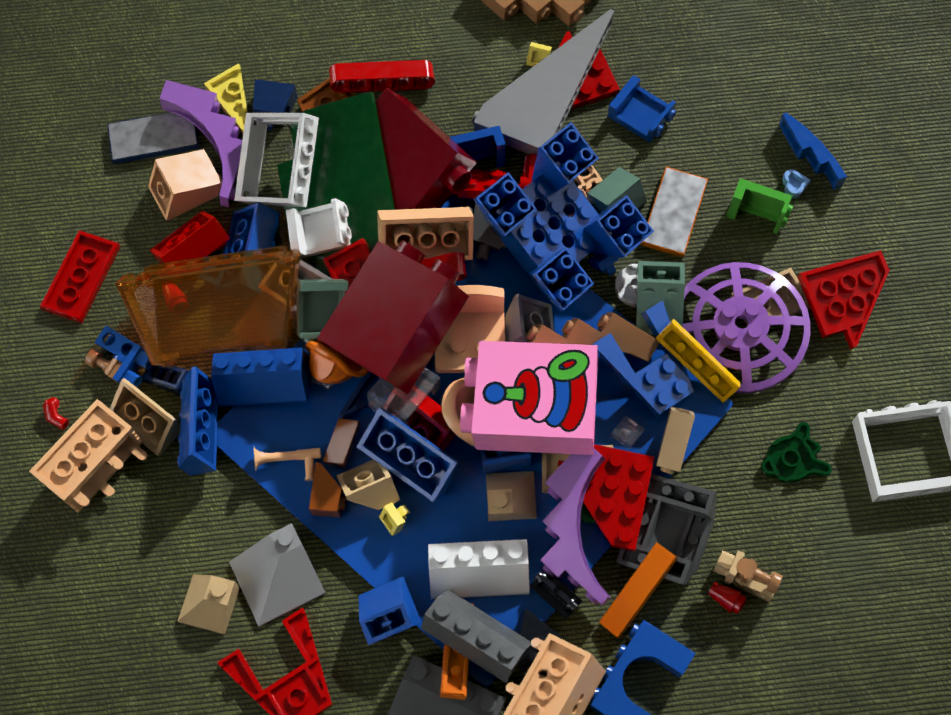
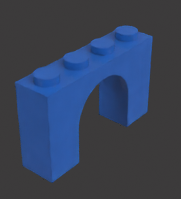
(646, 644)

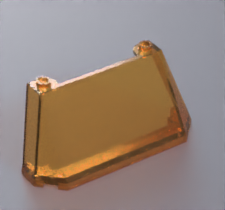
(213, 303)

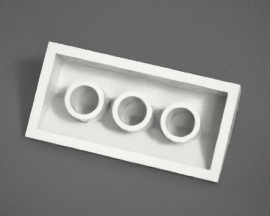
(479, 568)

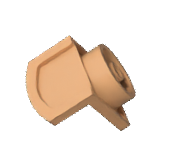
(477, 321)

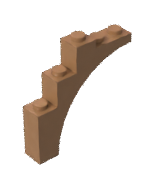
(566, 10)
(627, 336)

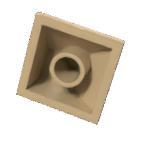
(369, 485)
(511, 496)
(209, 603)

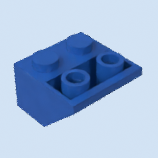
(387, 611)

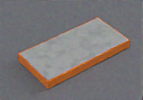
(675, 211)

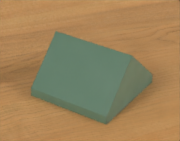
(615, 188)

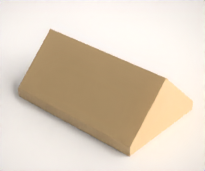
(146, 417)

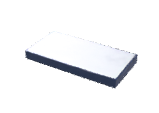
(151, 137)

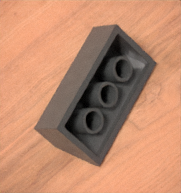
(475, 635)

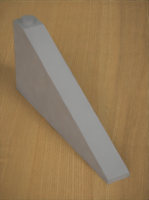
(541, 98)

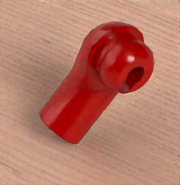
(51, 414)

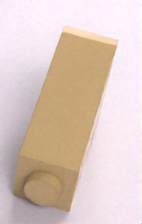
(675, 440)

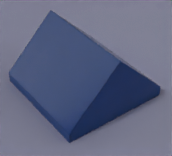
(504, 461)

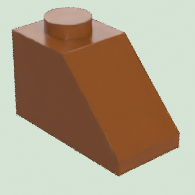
(326, 494)

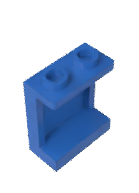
(641, 110)
(483, 144)

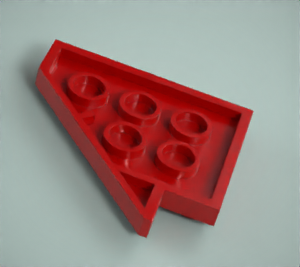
(598, 83)
(619, 495)

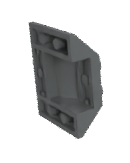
(679, 520)

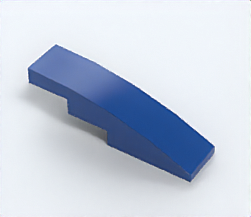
(807, 145)

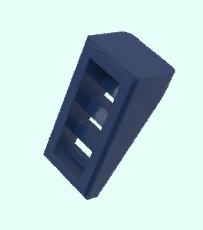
(174, 387)

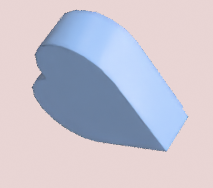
(795, 183)

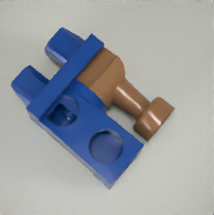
(126, 359)

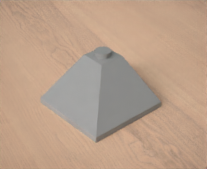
(276, 575)

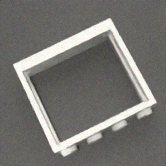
(252, 157)
(891, 415)

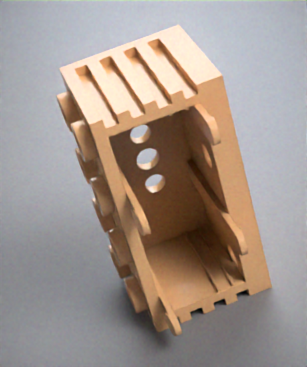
(78, 460)
(568, 684)

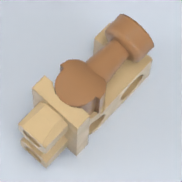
(747, 576)

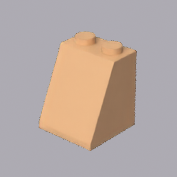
(183, 182)

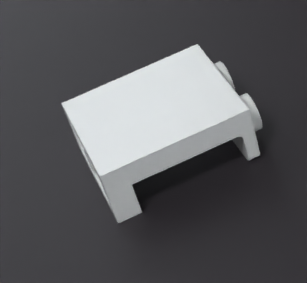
(319, 228)

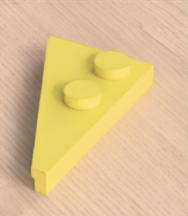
(230, 94)

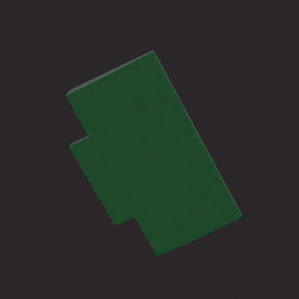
(347, 167)

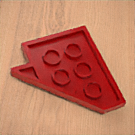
(845, 294)

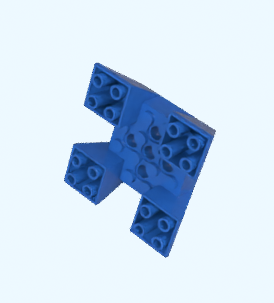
(528, 212)

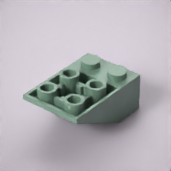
(659, 283)

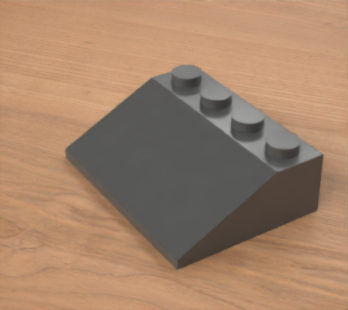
(421, 695)

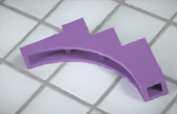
(202, 110)
(567, 554)

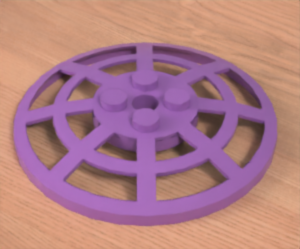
(758, 323)

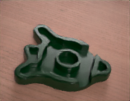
(793, 457)

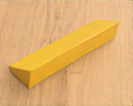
(698, 361)

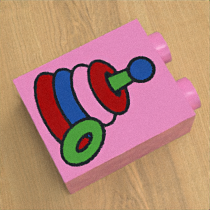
(532, 397)

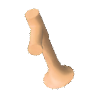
(303, 454)

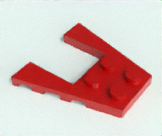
(298, 692)

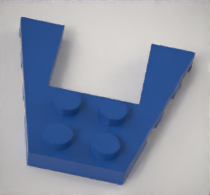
(658, 383)

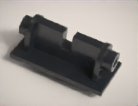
(555, 594)

